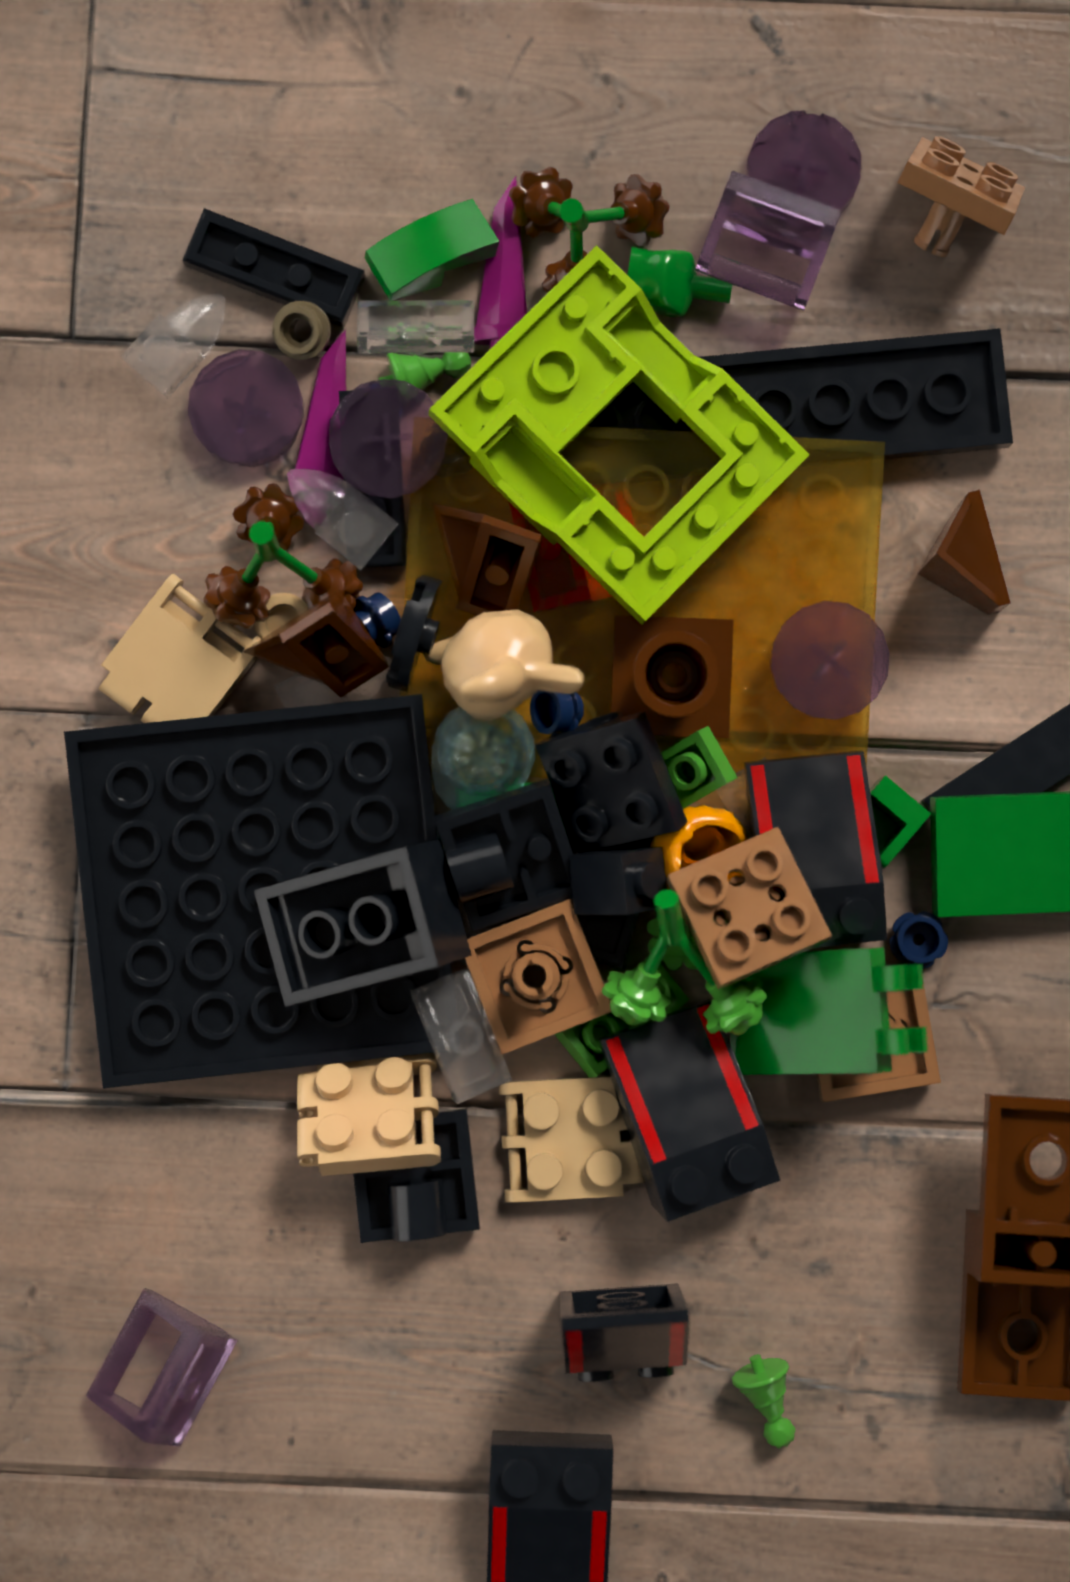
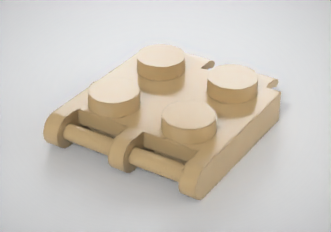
(175, 659)
(365, 1115)
(568, 1140)

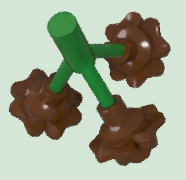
(546, 202)
(270, 523)

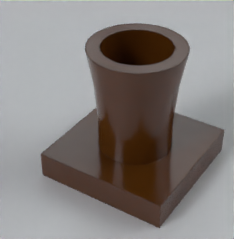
(695, 644)

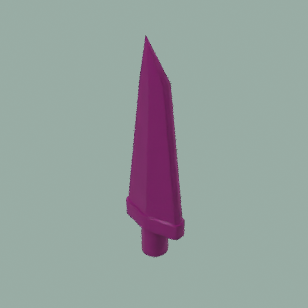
(503, 283)
(330, 379)

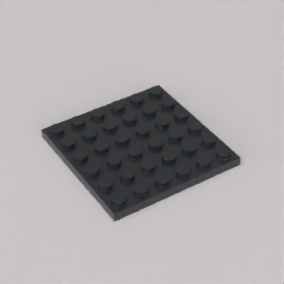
(177, 838)

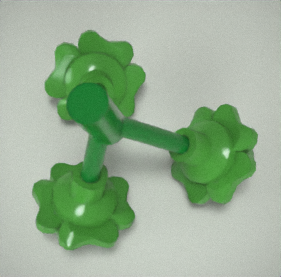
(639, 997)

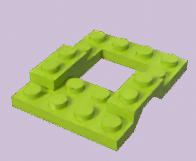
(557, 377)

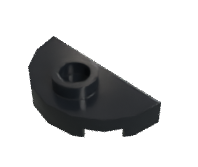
(415, 633)

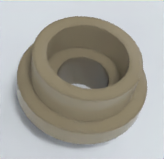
(285, 335)

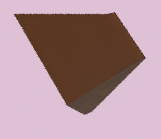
(487, 559)
(967, 559)
(324, 646)

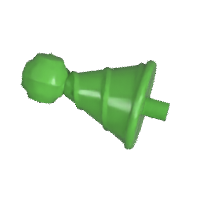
(424, 370)
(765, 1386)

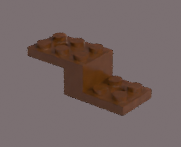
(1018, 1255)

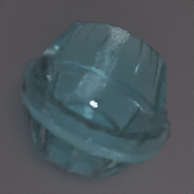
(480, 757)

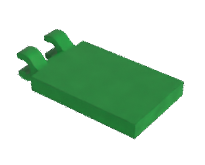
(1000, 854)
(829, 1015)

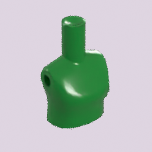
(671, 281)

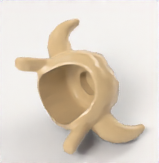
(500, 664)

